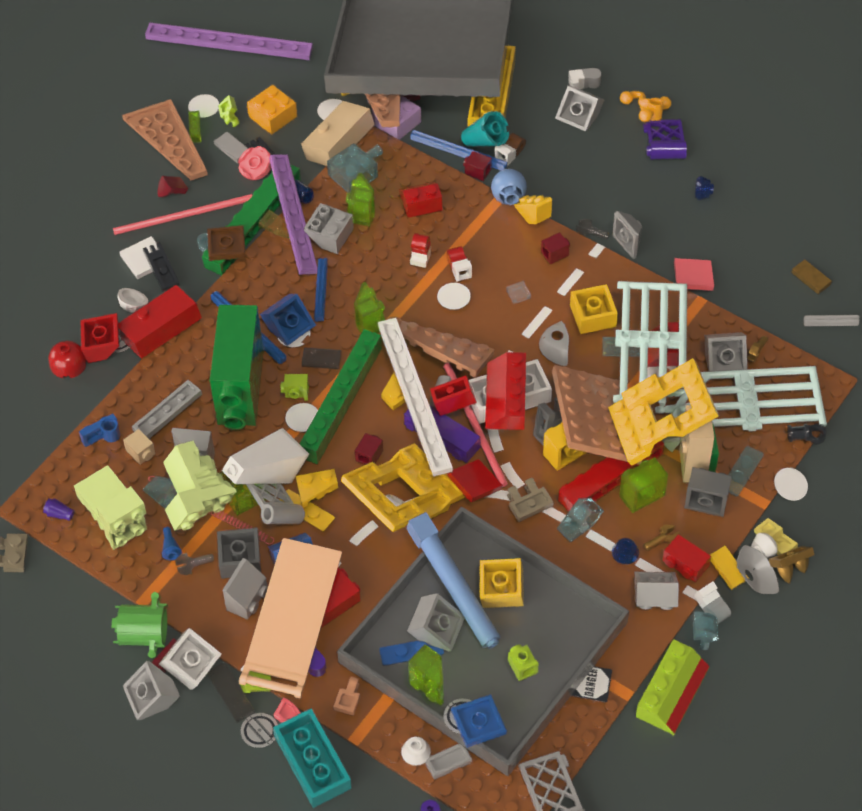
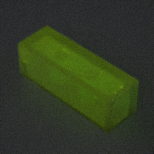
(195, 126)

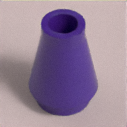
(56, 509)

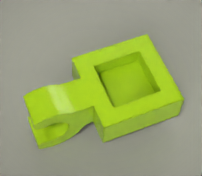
(227, 109)

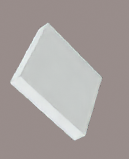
(136, 259)

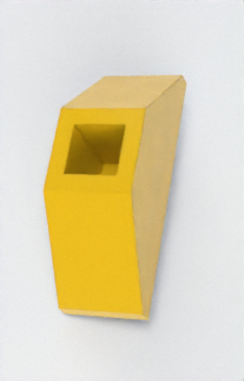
(534, 208)

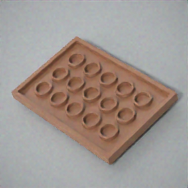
(585, 411)

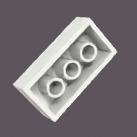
(536, 392)

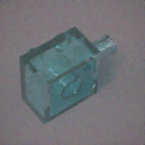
(350, 161)

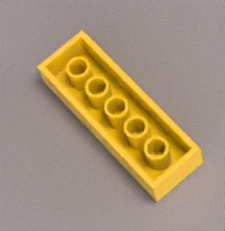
(482, 104)

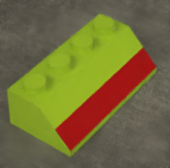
(672, 687)

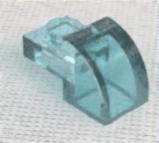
(705, 629)

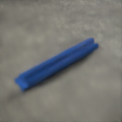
(321, 289)

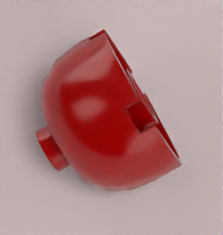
(66, 359)

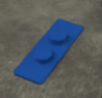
(403, 652)

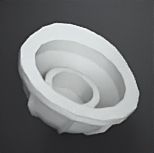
(131, 299)

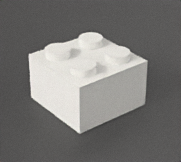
(190, 659)

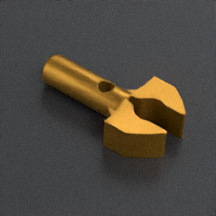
(756, 348)
(662, 538)

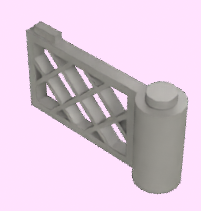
(276, 511)
(563, 764)

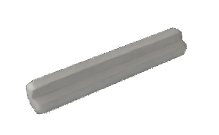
(831, 320)

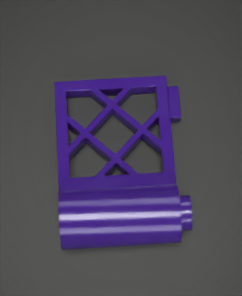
(667, 147)

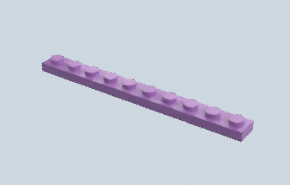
(229, 41)

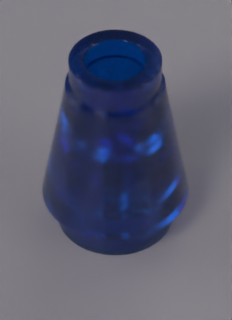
(304, 192)

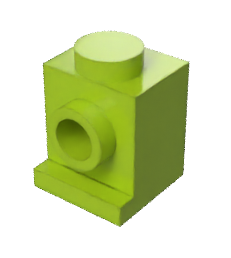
(295, 386)
(522, 667)

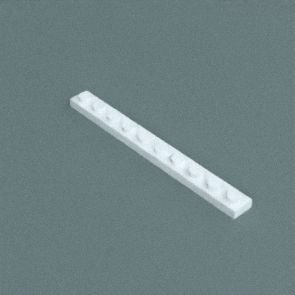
(415, 397)

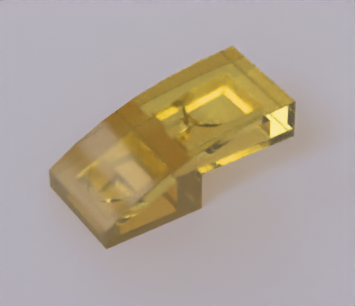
(274, 224)

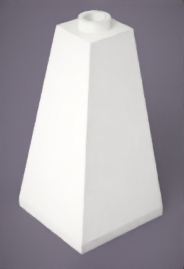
(267, 461)

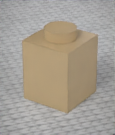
(139, 446)

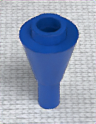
(170, 547)

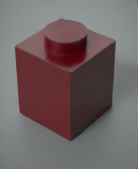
(477, 165)
(555, 248)
(369, 449)

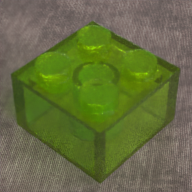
(643, 484)

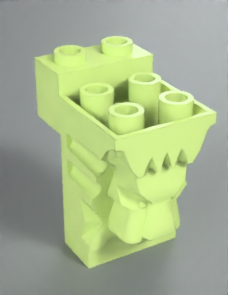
(196, 484)
(113, 505)

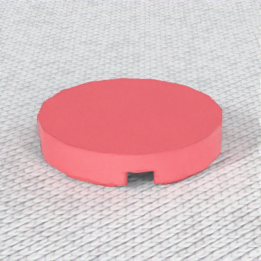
(255, 163)

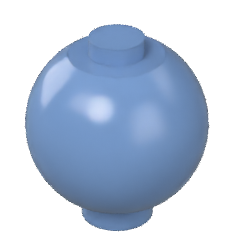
(508, 186)

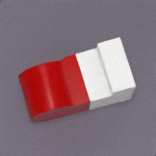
(420, 250)
(458, 263)

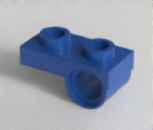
(100, 430)

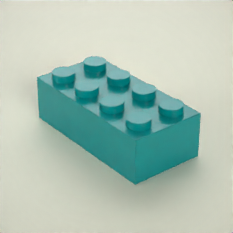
(312, 758)

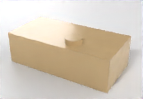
(338, 131)
(696, 449)

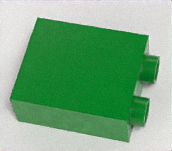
(237, 365)

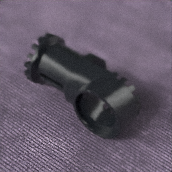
(805, 432)

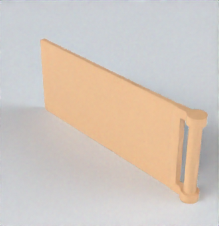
(291, 616)

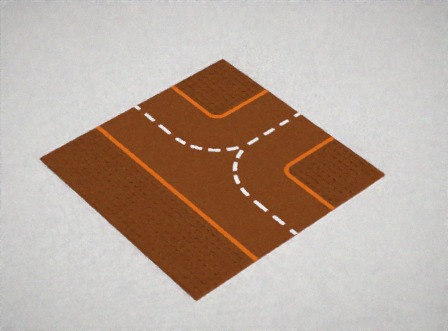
(501, 254)

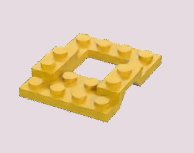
(637, 422)
(412, 466)

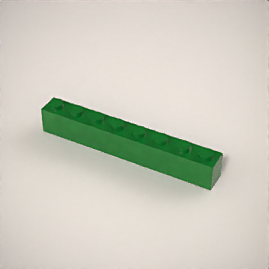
(262, 200)
(341, 395)

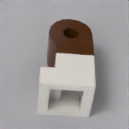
(511, 148)

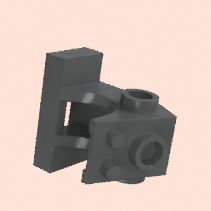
(551, 417)

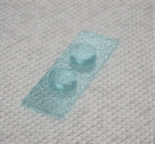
(743, 469)

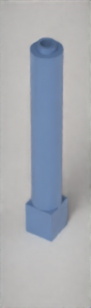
(426, 537)

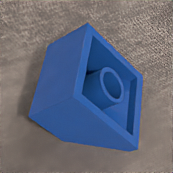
(288, 319)

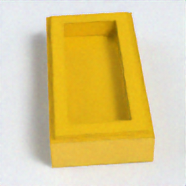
(727, 567)

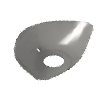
(555, 349)
(763, 576)

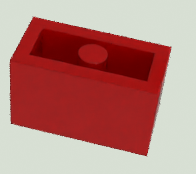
(453, 395)
(686, 558)

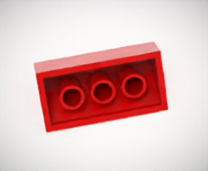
(506, 392)

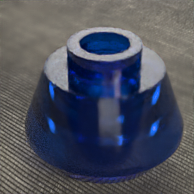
(703, 188)
(625, 551)

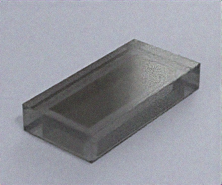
(321, 358)

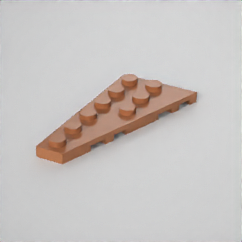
(386, 108)
(167, 134)
(447, 347)

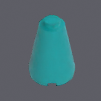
(486, 131)

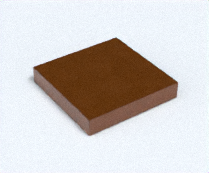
(226, 243)

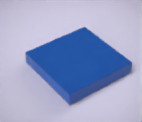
(478, 721)

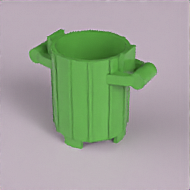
(142, 625)

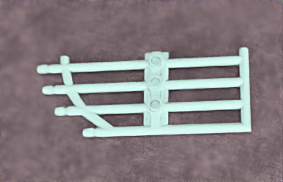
(650, 339)
(747, 397)

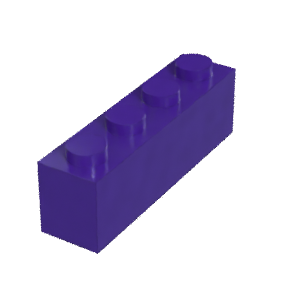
(456, 438)

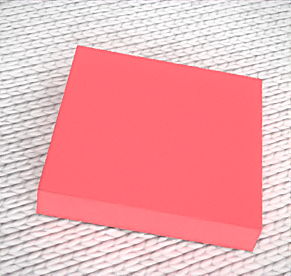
(694, 273)

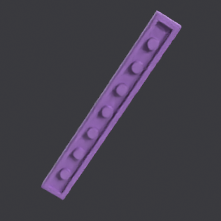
(293, 214)

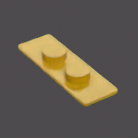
(313, 514)

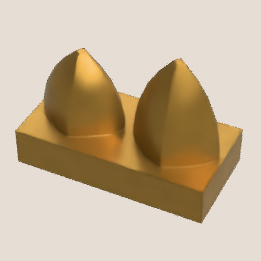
(785, 561)

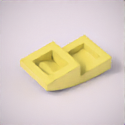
(776, 532)

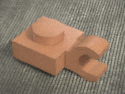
(348, 699)

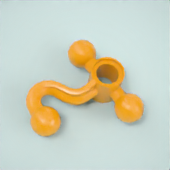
(650, 108)

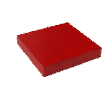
(475, 480)

